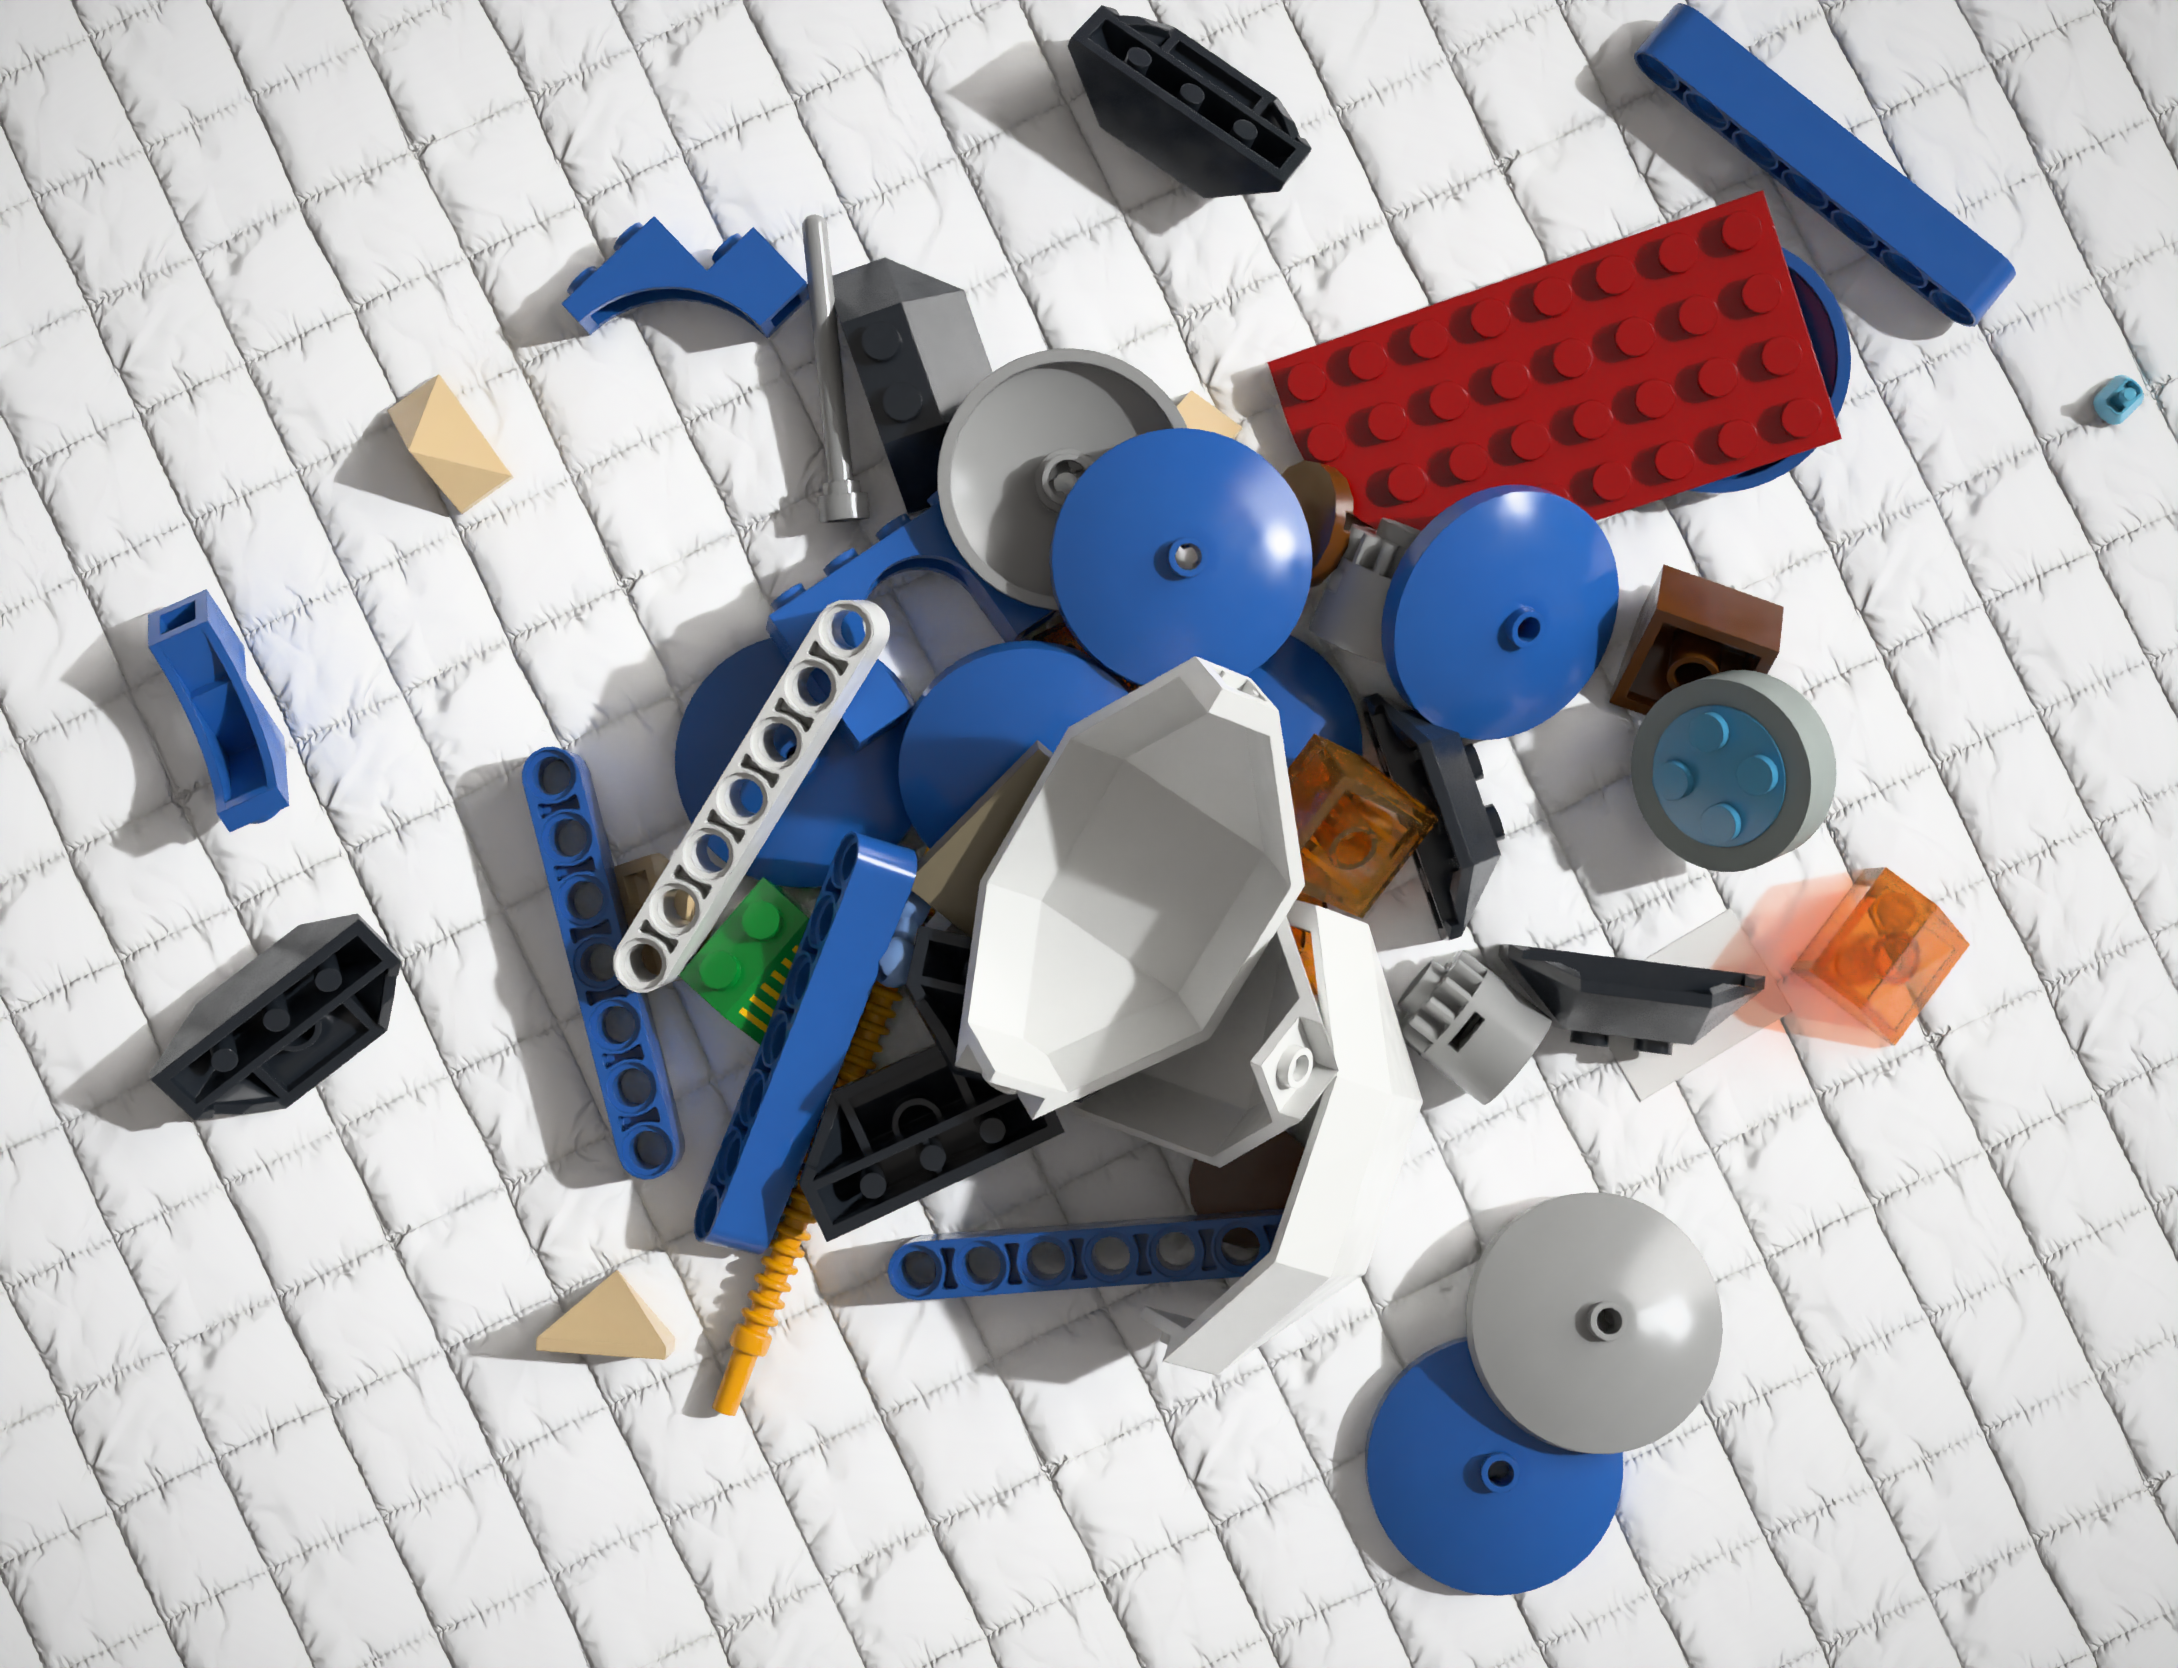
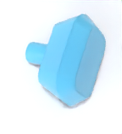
(2118, 399)

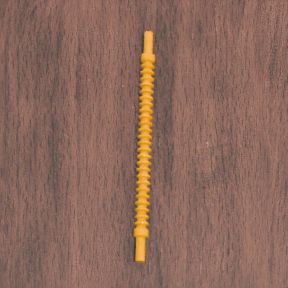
(752, 1336)

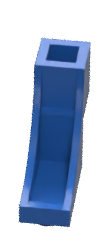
(655, 268)
(230, 722)

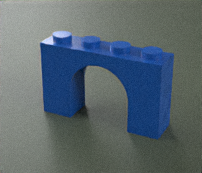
(850, 576)

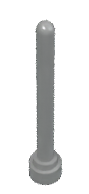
(841, 494)

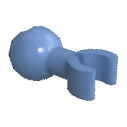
(897, 958)

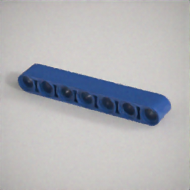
(1824, 165)
(580, 939)
(805, 1043)
(1081, 1266)

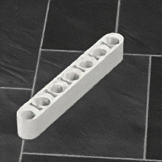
(723, 810)

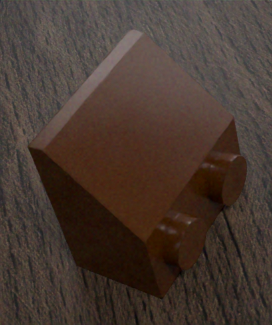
(1693, 632)

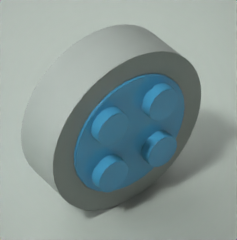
(1733, 770)

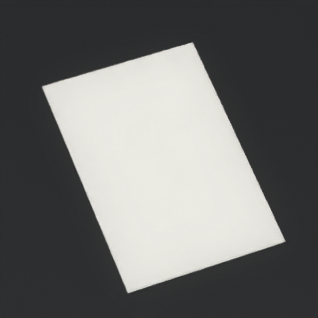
(1715, 946)

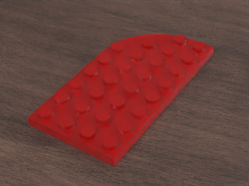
(1577, 378)

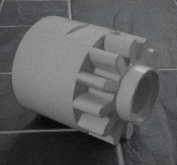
(1358, 587)
(1471, 1025)

